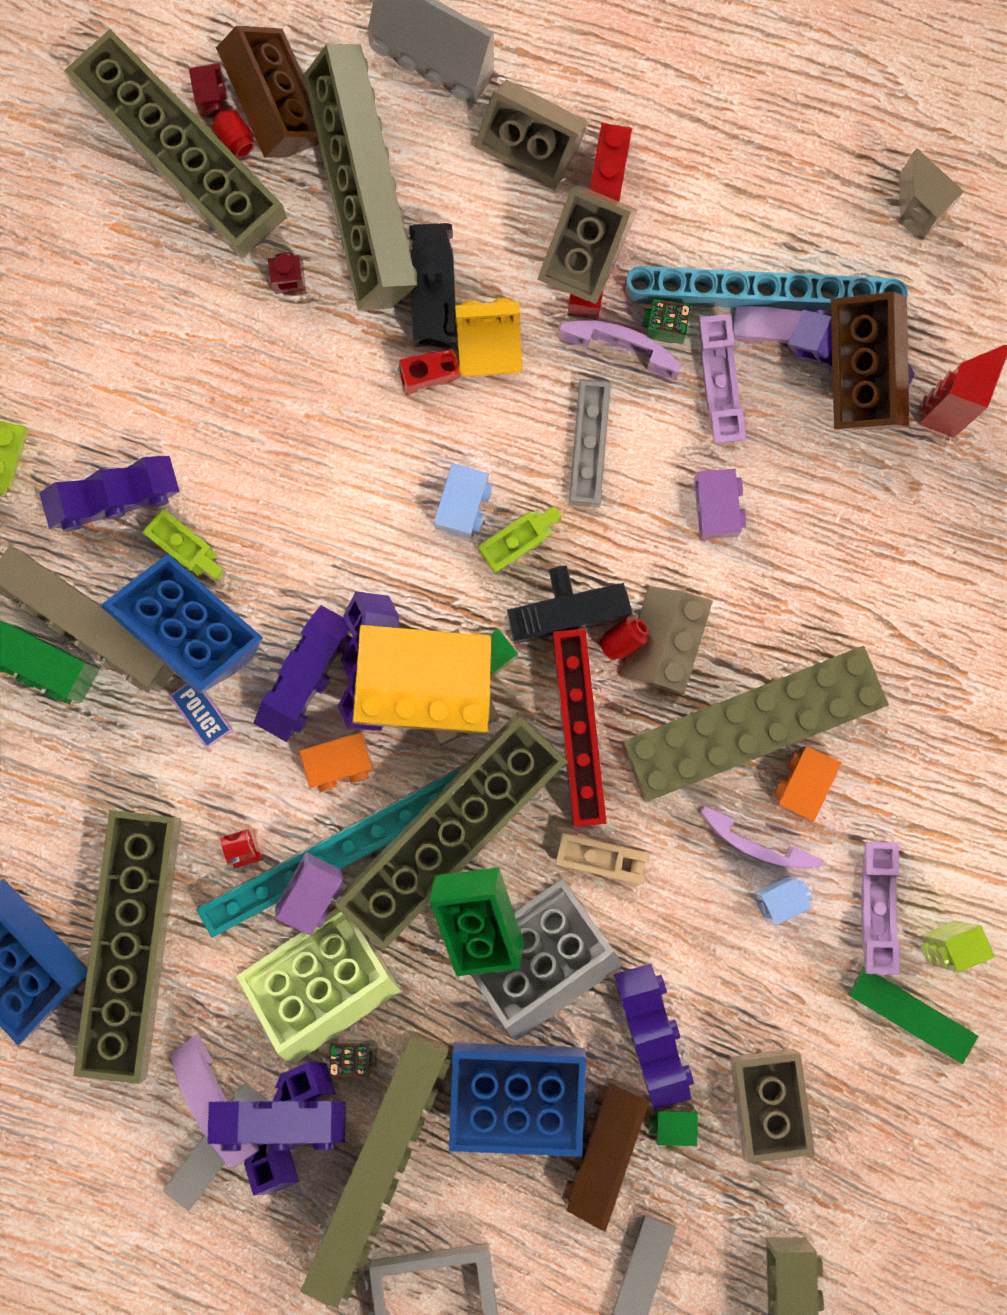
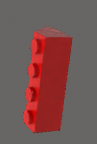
(963, 393)

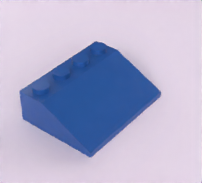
(184, 624)
(34, 967)
(517, 1099)

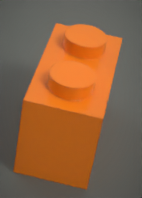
(337, 761)
(806, 783)

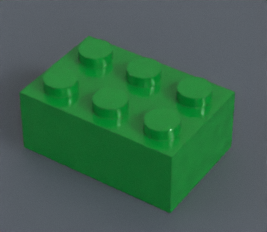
(44, 665)
(477, 921)

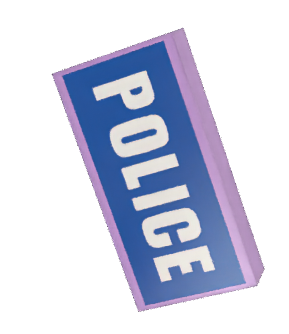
(201, 715)

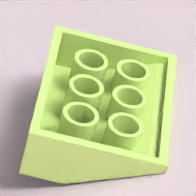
(317, 986)

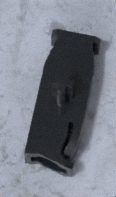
(435, 286)
(568, 610)

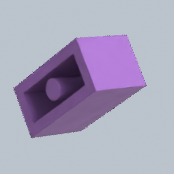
(718, 504)
(309, 894)

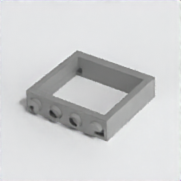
(430, 1260)

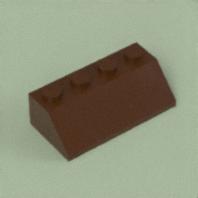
(269, 89)
(870, 362)
(606, 1153)

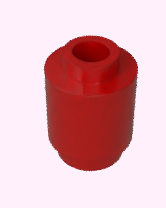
(233, 132)
(624, 638)

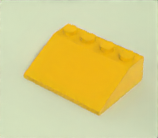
(422, 679)

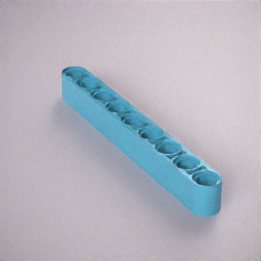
(748, 282)

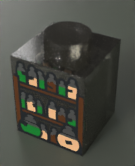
(352, 1058)

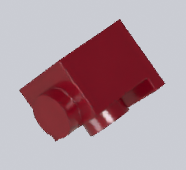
(208, 89)
(286, 273)

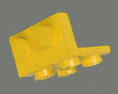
(489, 337)

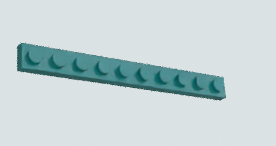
(338, 850)

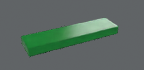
(913, 1015)

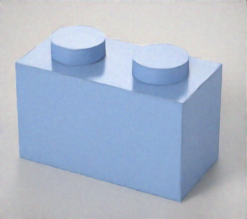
(462, 501)
(783, 899)

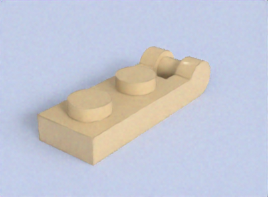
(601, 858)

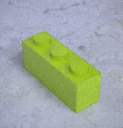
(956, 946)

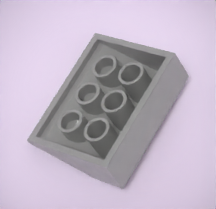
(435, 43)
(559, 962)

